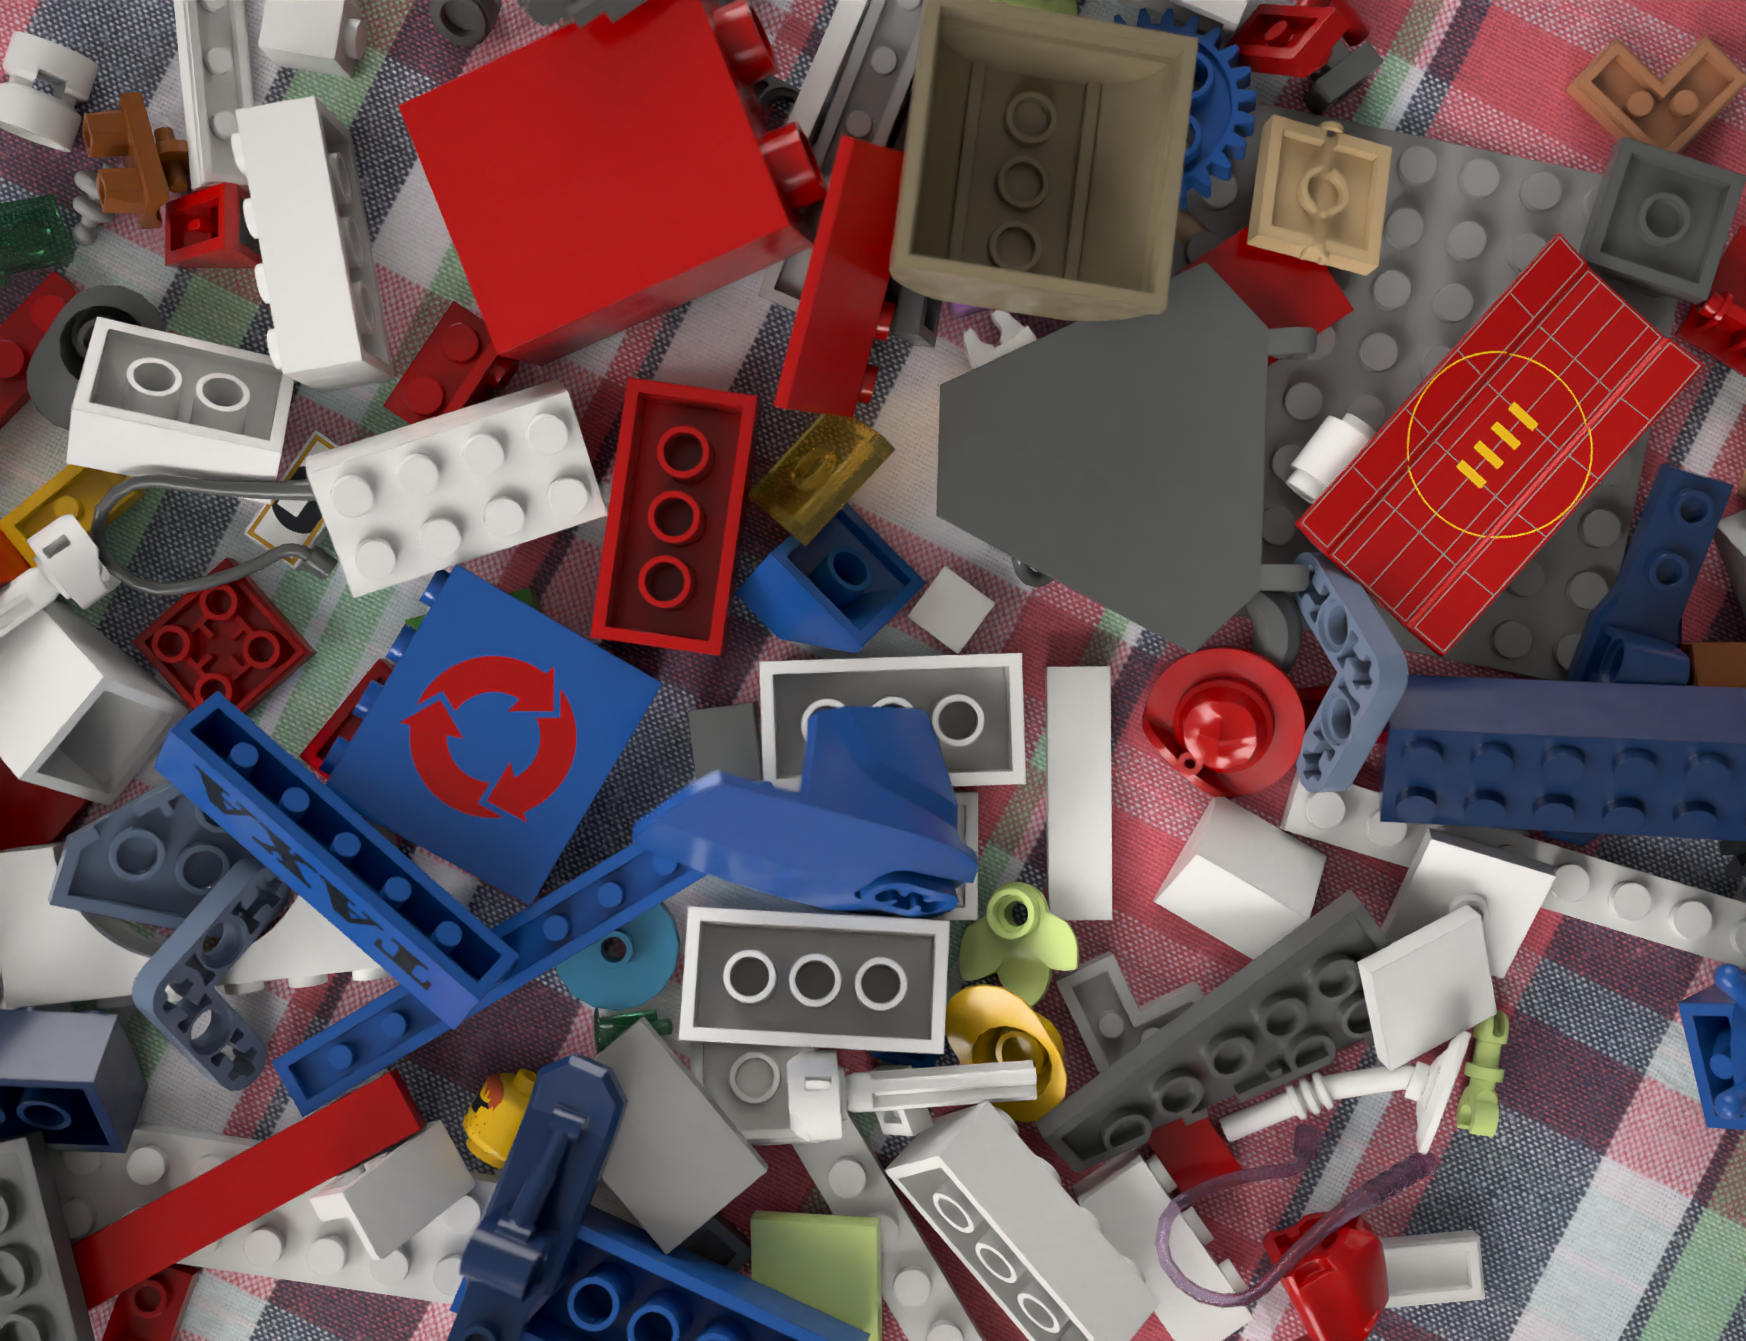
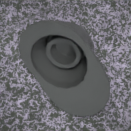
(63, 349)

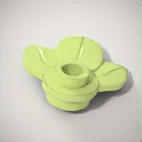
(1017, 953)

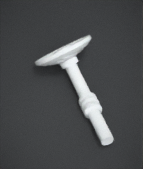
(1423, 1084)

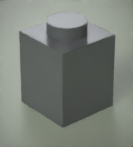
(727, 740)

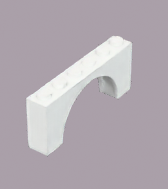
(75, 955)

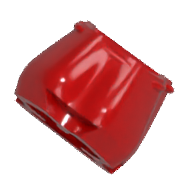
(1338, 1283)

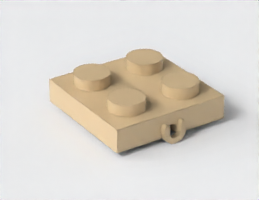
(1320, 194)

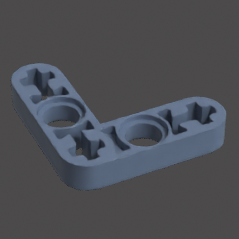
(1367, 681)
(196, 973)

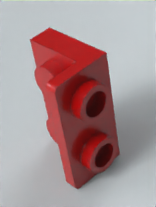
(451, 369)

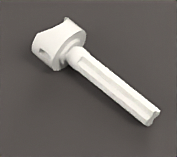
(66, 565)
(823, 1094)

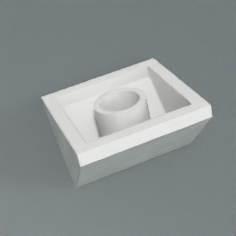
(1242, 879)

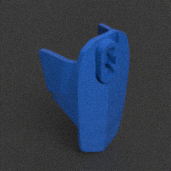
(858, 837)

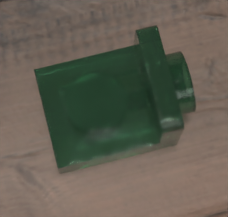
(32, 236)

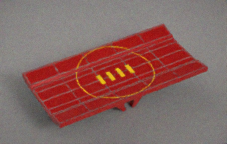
(1497, 447)

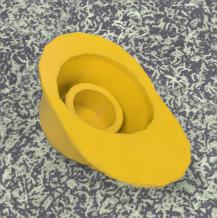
(998, 1026)

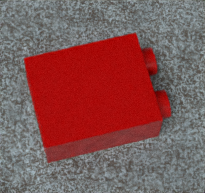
(614, 172)

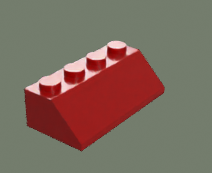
(845, 285)

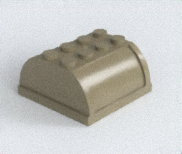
(1042, 162)

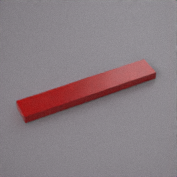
(245, 1187)

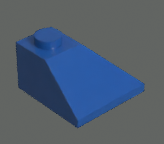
(832, 589)

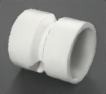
(36, 114)

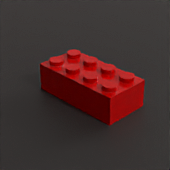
(676, 516)

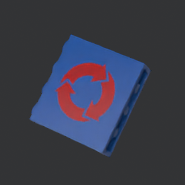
(489, 733)

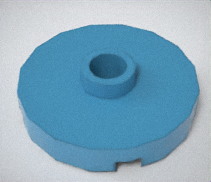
(635, 978)

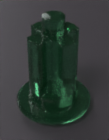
(609, 1028)

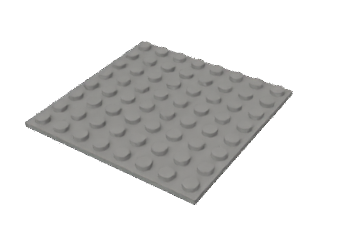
(1450, 246)

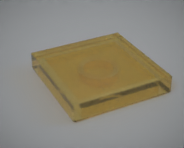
(820, 474)

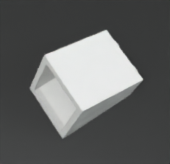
(78, 707)

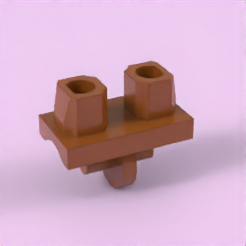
(142, 183)

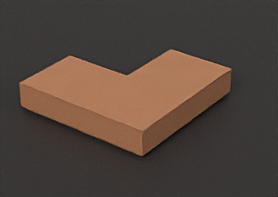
(1663, 112)

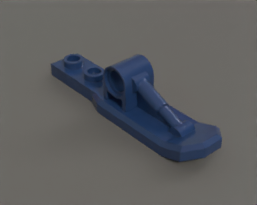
(1638, 624)
(539, 1199)

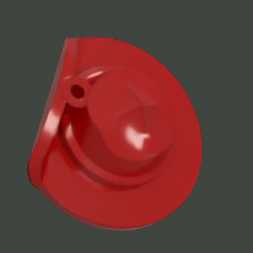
(1226, 720)

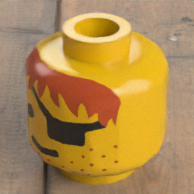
(497, 1114)

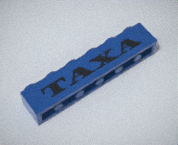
(334, 859)

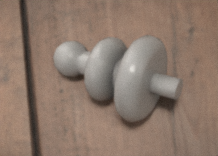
(89, 207)

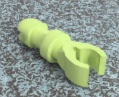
(1479, 1103)

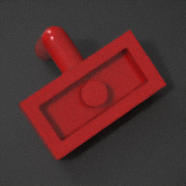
(1297, 37)

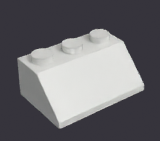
(177, 407)

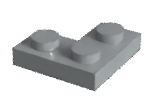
(1108, 1012)

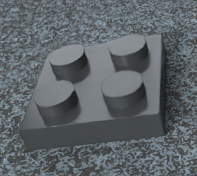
(1661, 220)

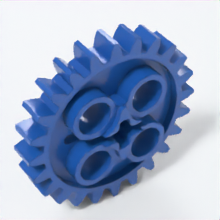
(1217, 109)

